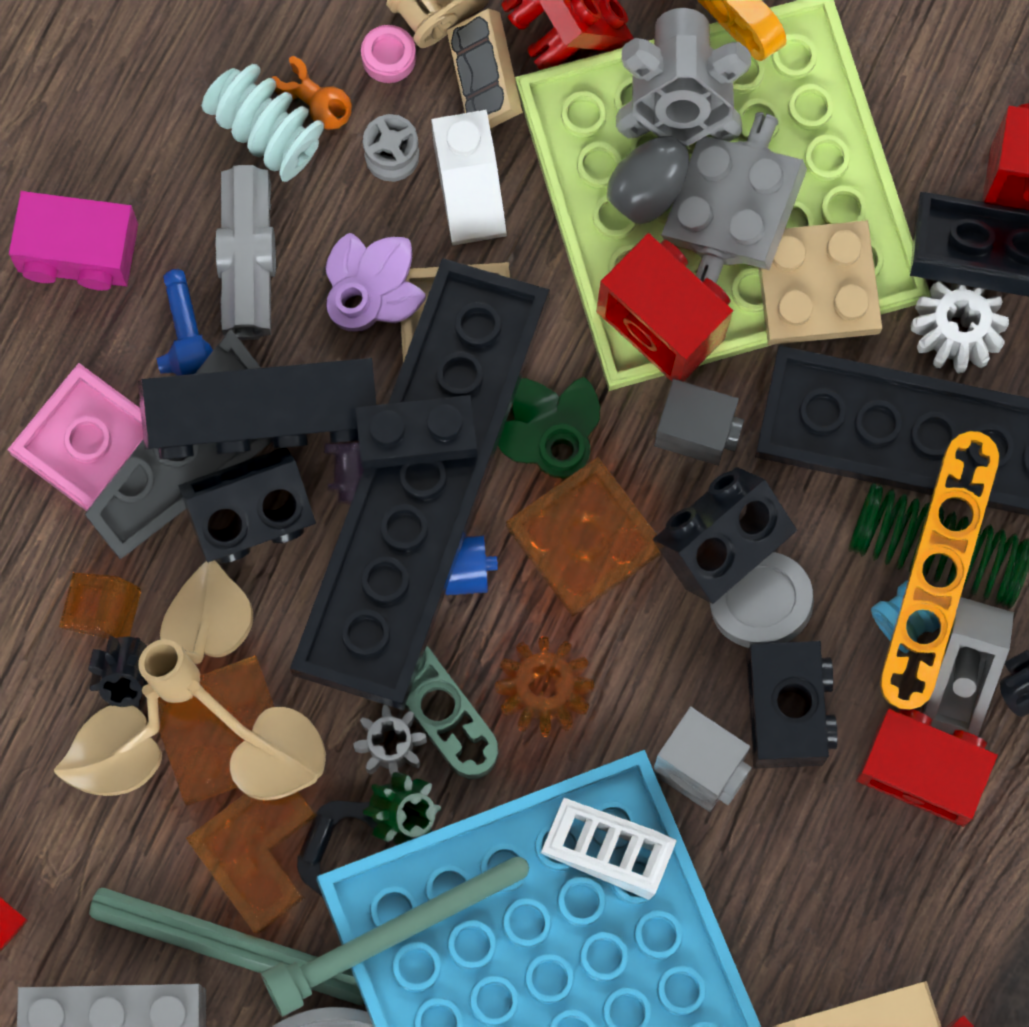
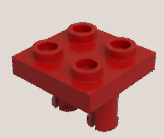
(576, 25)

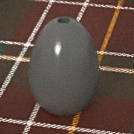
(649, 179)

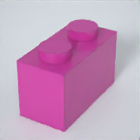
(73, 240)

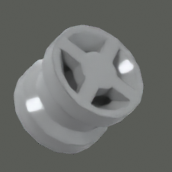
(389, 134)

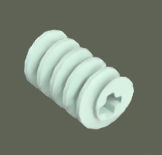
(263, 121)

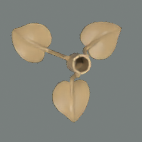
(209, 618)

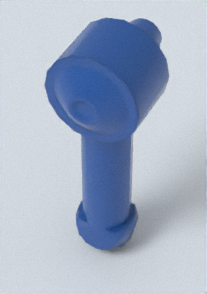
(190, 348)

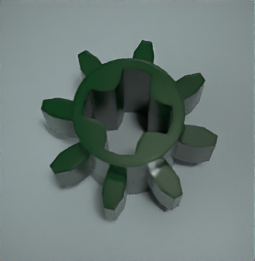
(402, 809)

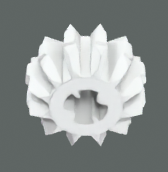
(944, 336)

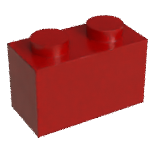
(927, 765)

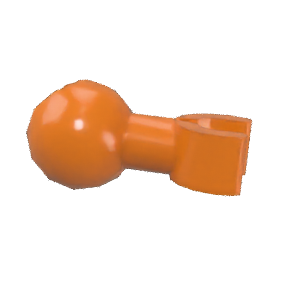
(323, 102)

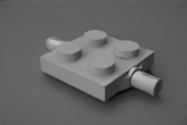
(735, 201)

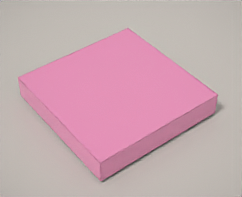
(80, 436)

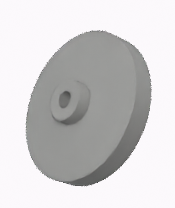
(767, 604)

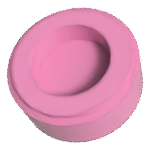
(388, 53)

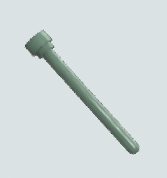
(294, 983)

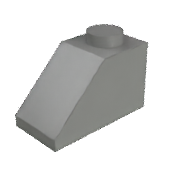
(970, 667)

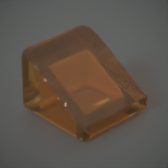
(100, 605)

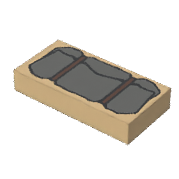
(485, 67)

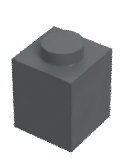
(698, 423)

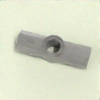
(246, 252)

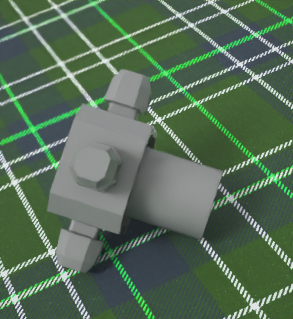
(682, 82)

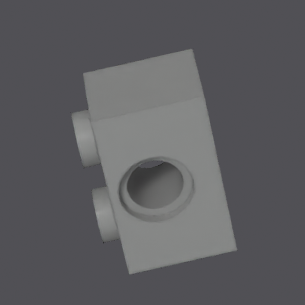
(703, 761)

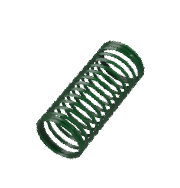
(869, 520)

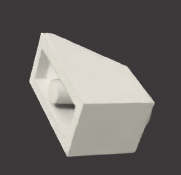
(469, 177)

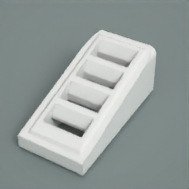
(637, 835)

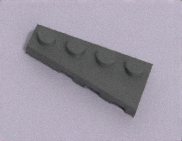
(146, 489)

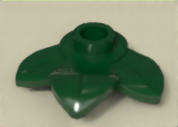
(551, 420)

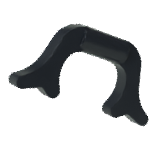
(320, 834)

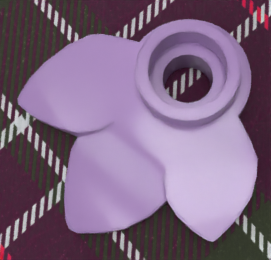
(375, 275)

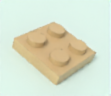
(821, 285)

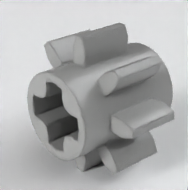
(376, 736)

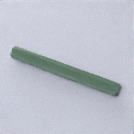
(210, 939)

